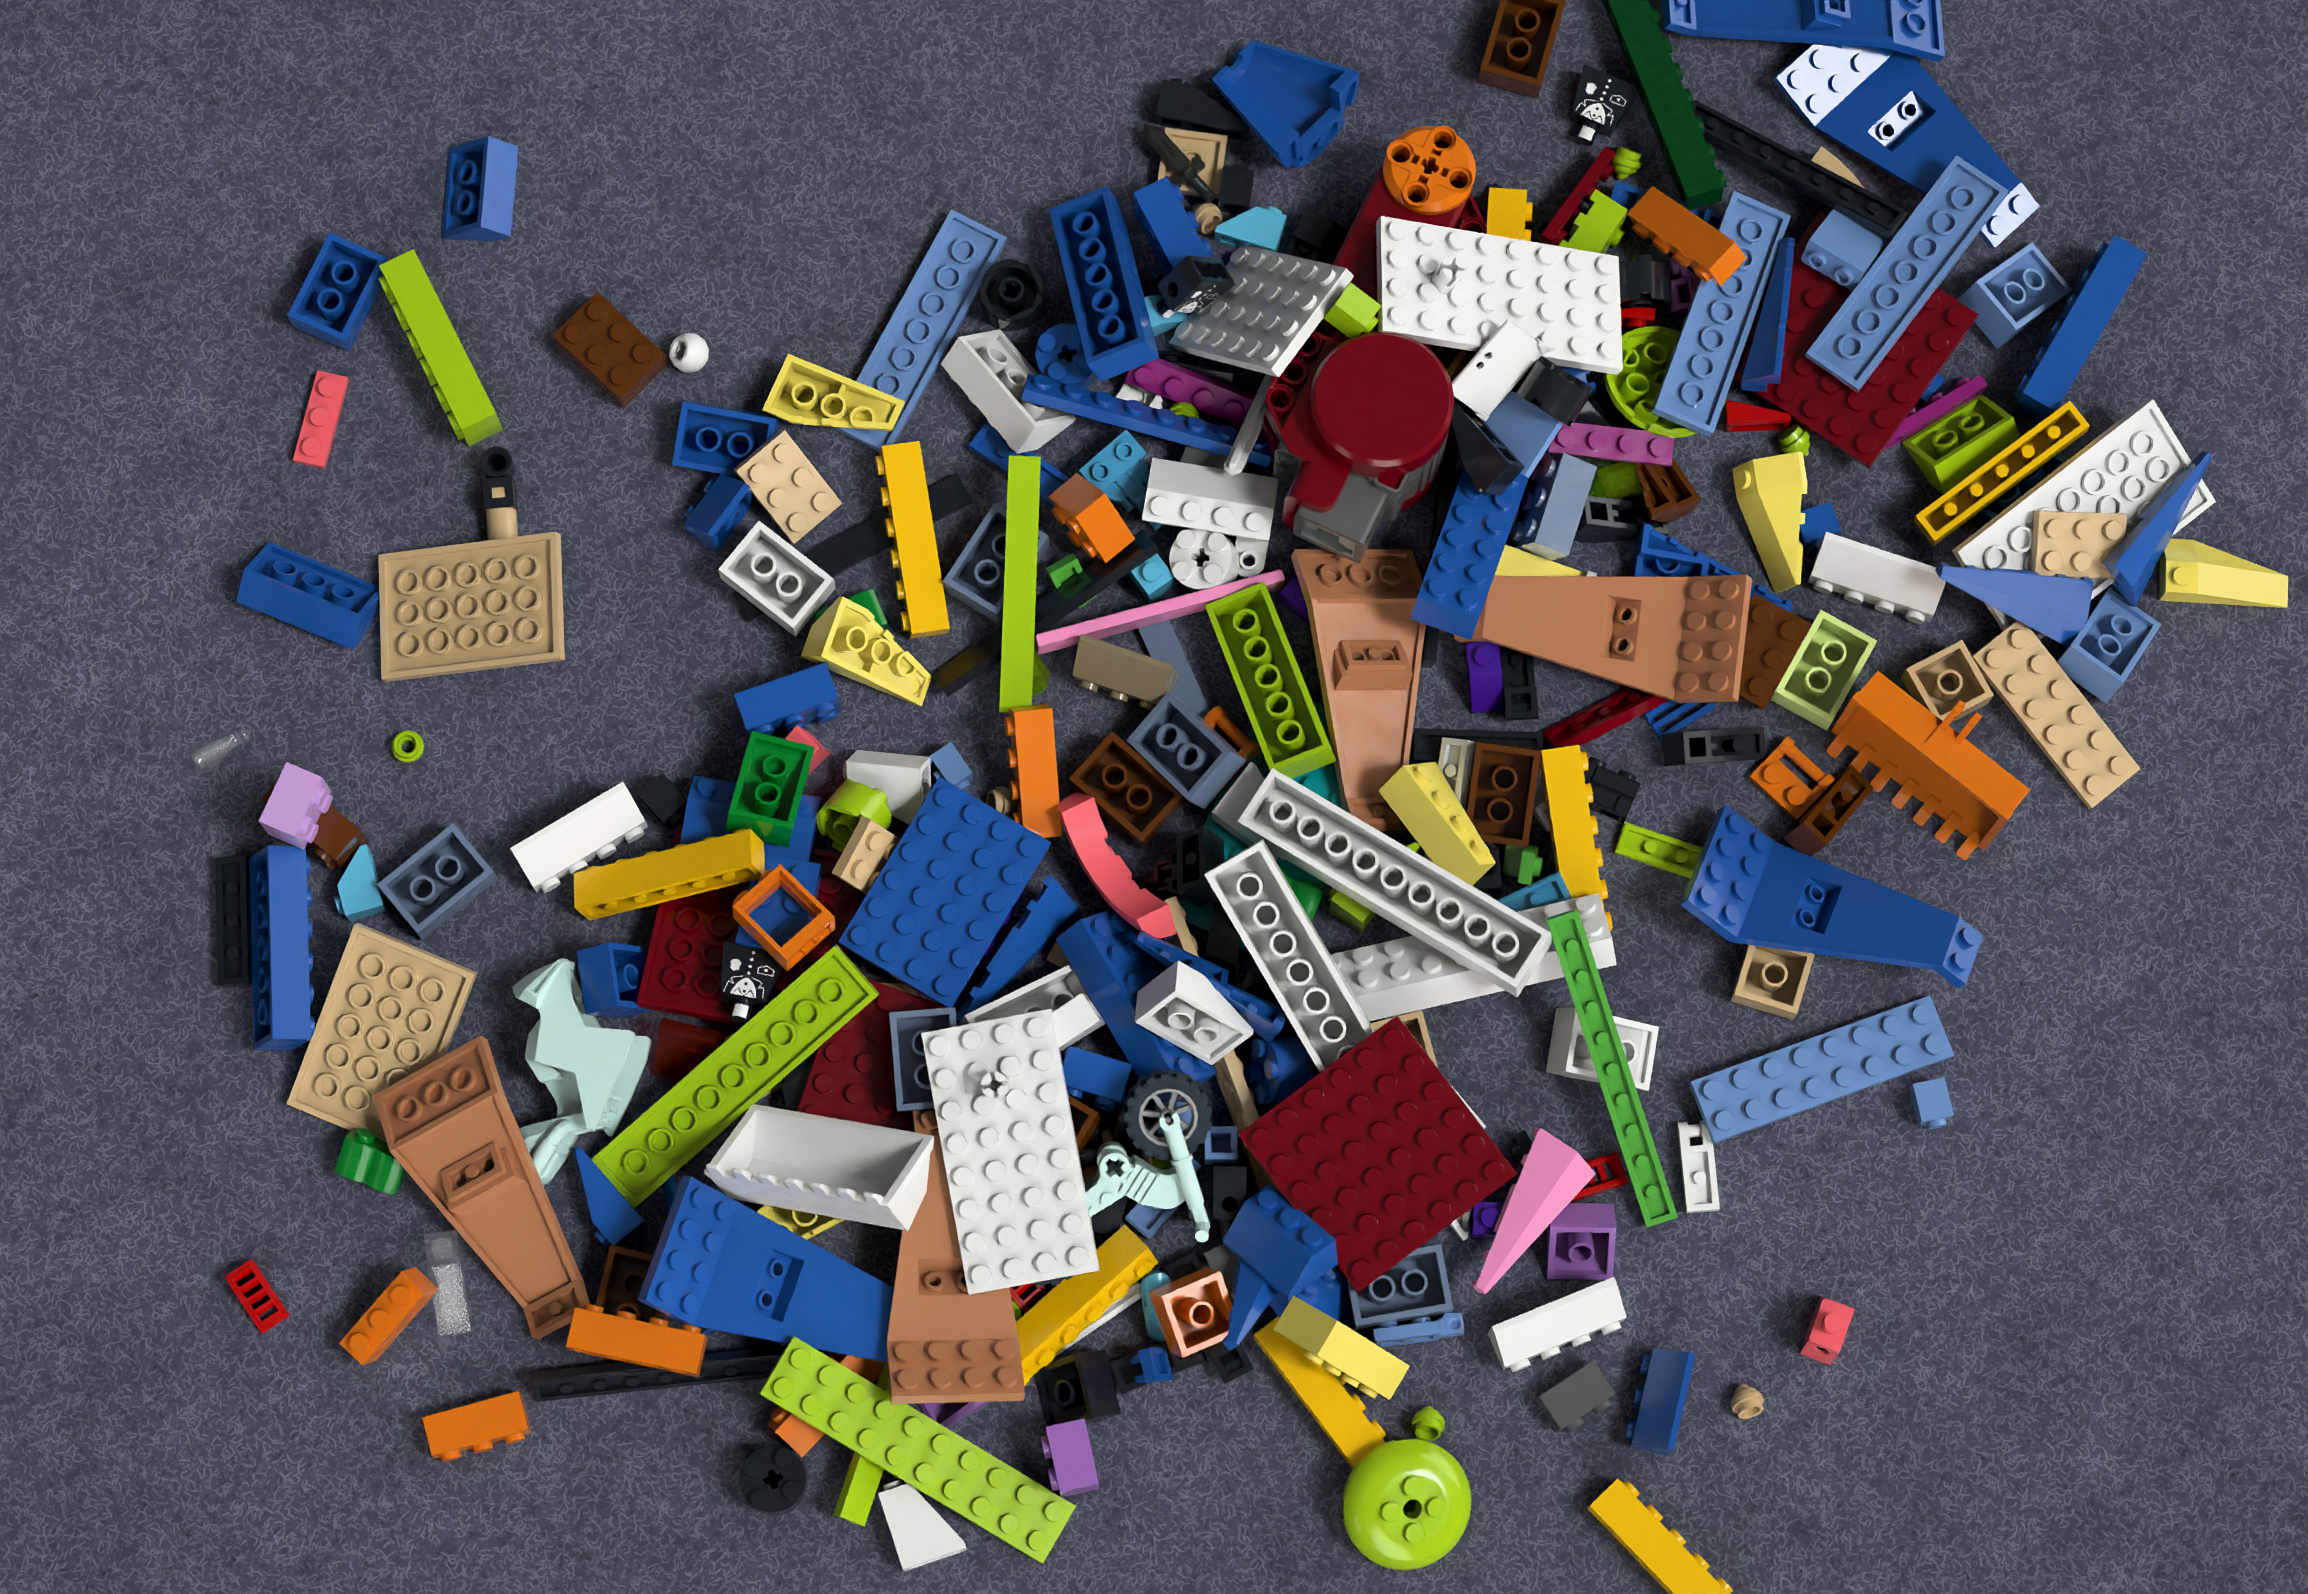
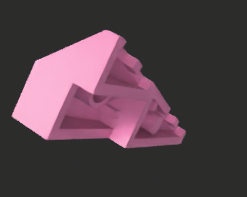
(1546, 1185)

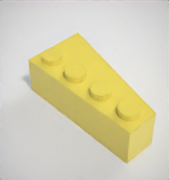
(1437, 820)

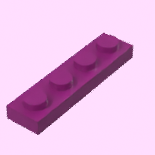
(1194, 388)
(1938, 407)
(1613, 444)

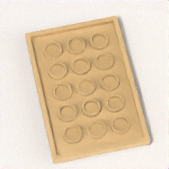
(471, 607)
(380, 1022)

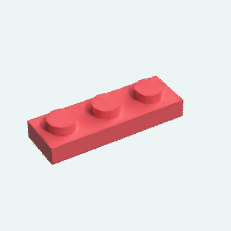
(321, 419)

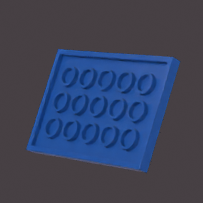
(944, 893)

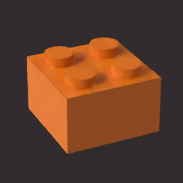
(1090, 518)
(1193, 1311)

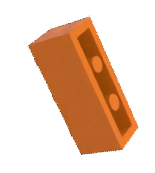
(389, 1315)
(477, 1426)

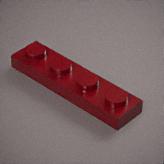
(1599, 171)
(1601, 718)

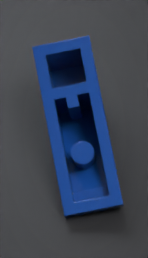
(607, 1207)

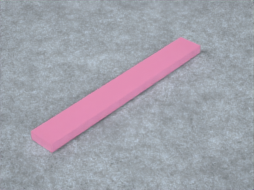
(1150, 613)

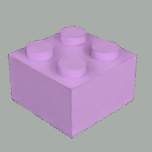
(296, 806)

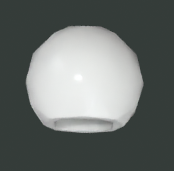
(689, 352)

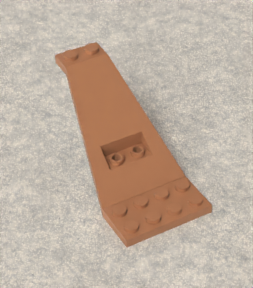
(1680, 637)
(1366, 667)
(451, 1127)
(939, 1337)

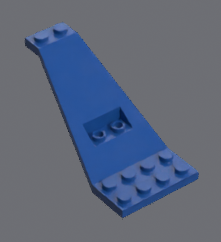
(1893, 24)
(1859, 90)
(1793, 902)
(720, 1263)

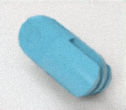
(1150, 1282)

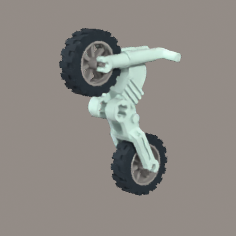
(1139, 1178)

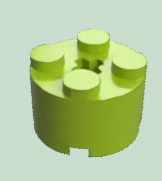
(847, 806)

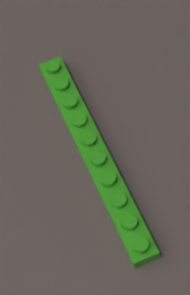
(1611, 1067)

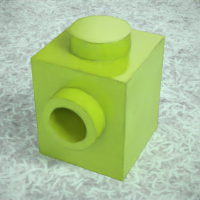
(1353, 312)

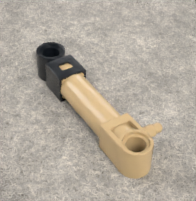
(499, 495)

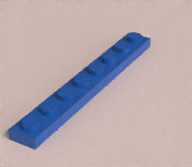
(1138, 417)

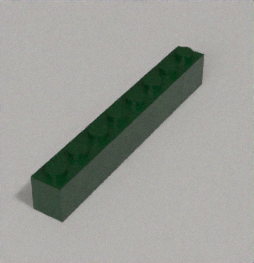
(1666, 102)

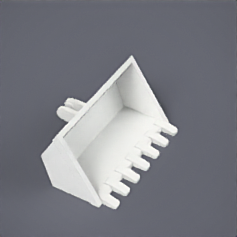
(824, 1166)

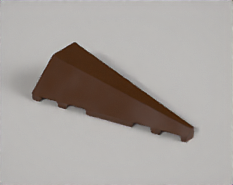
(1664, 488)

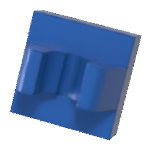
(1154, 1365)

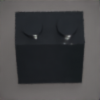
(1078, 1389)

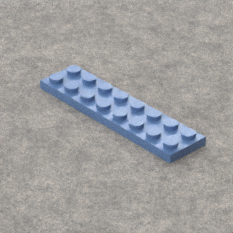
(1907, 273)
(928, 319)
(1721, 320)
(1821, 1069)

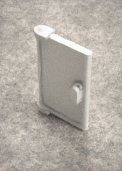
(1510, 359)

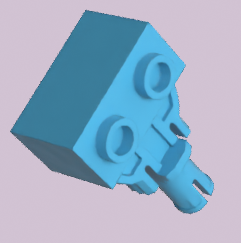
(1120, 473)

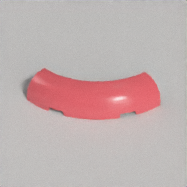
(1108, 871)

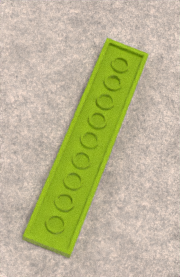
(735, 1076)
(917, 1450)

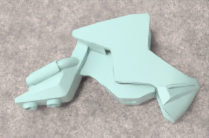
(582, 1065)

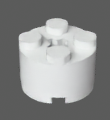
(1191, 548)

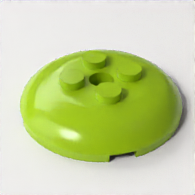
(1635, 389)
(1383, 1485)

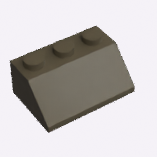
(1122, 672)

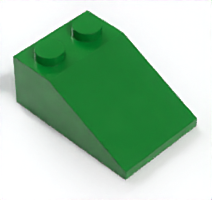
(770, 788)

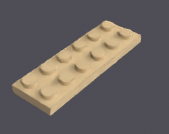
(2055, 713)

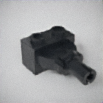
(1185, 868)

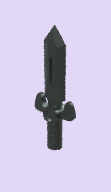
(1178, 162)

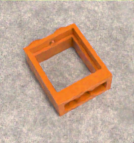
(806, 939)

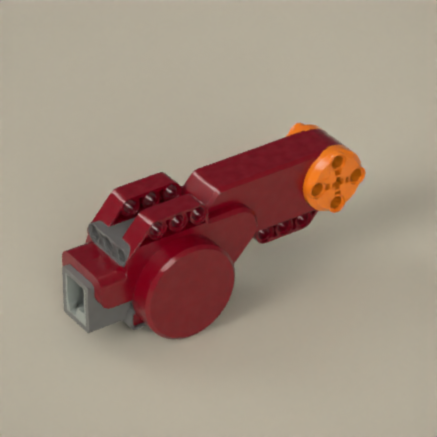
(1371, 414)

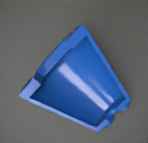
(1288, 99)

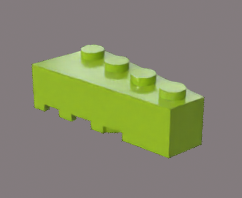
(1599, 227)

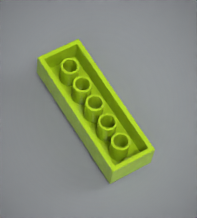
(443, 354)
(1270, 682)

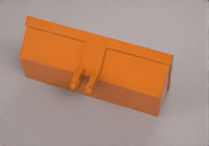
(1928, 762)

